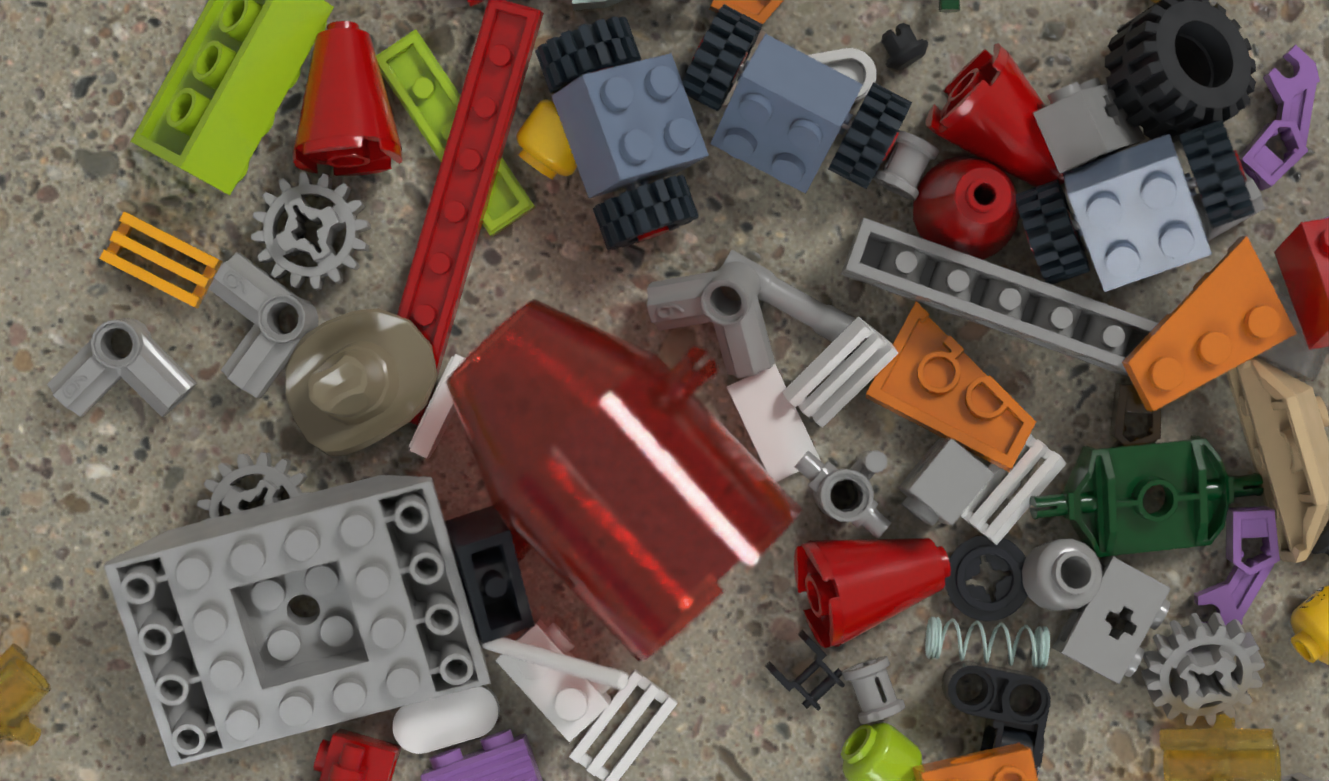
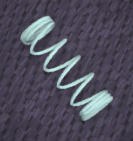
(1040, 641)

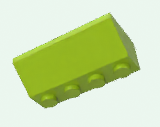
(229, 85)

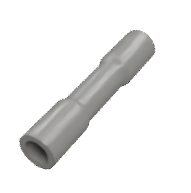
(822, 318)

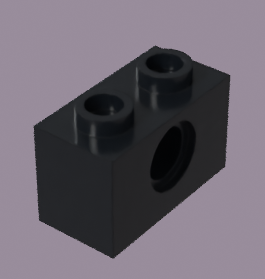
(490, 573)

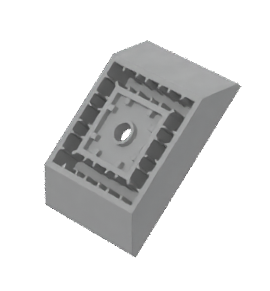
(241, 669)

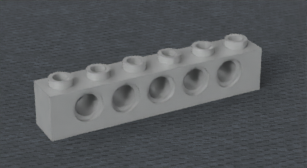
(994, 296)

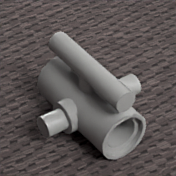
(863, 508)

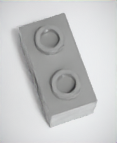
(1085, 125)
(944, 483)
(1090, 638)

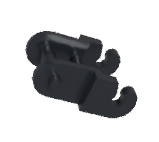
(822, 688)

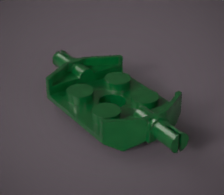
(1108, 490)

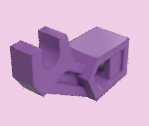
(1293, 119)
(1245, 579)

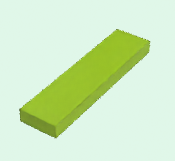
(432, 105)

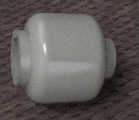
(1062, 575)

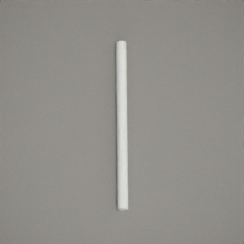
(558, 662)

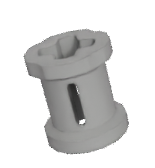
(906, 165)
(873, 690)

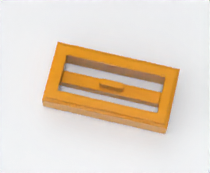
(121, 239)

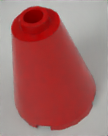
(346, 107)
(994, 118)
(952, 217)
(865, 582)

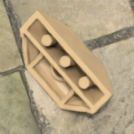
(1288, 449)

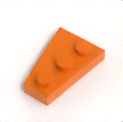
(1214, 329)
(949, 394)

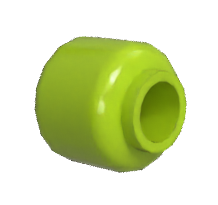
(879, 754)

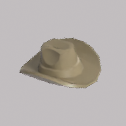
(358, 379)

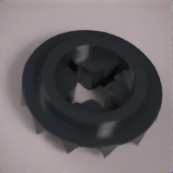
(972, 598)

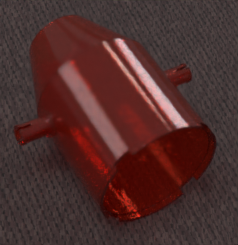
(614, 470)

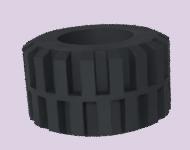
(1180, 68)

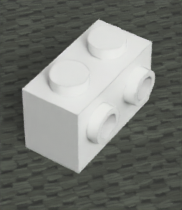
(562, 697)

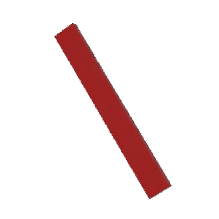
(468, 172)

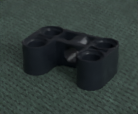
(1002, 723)

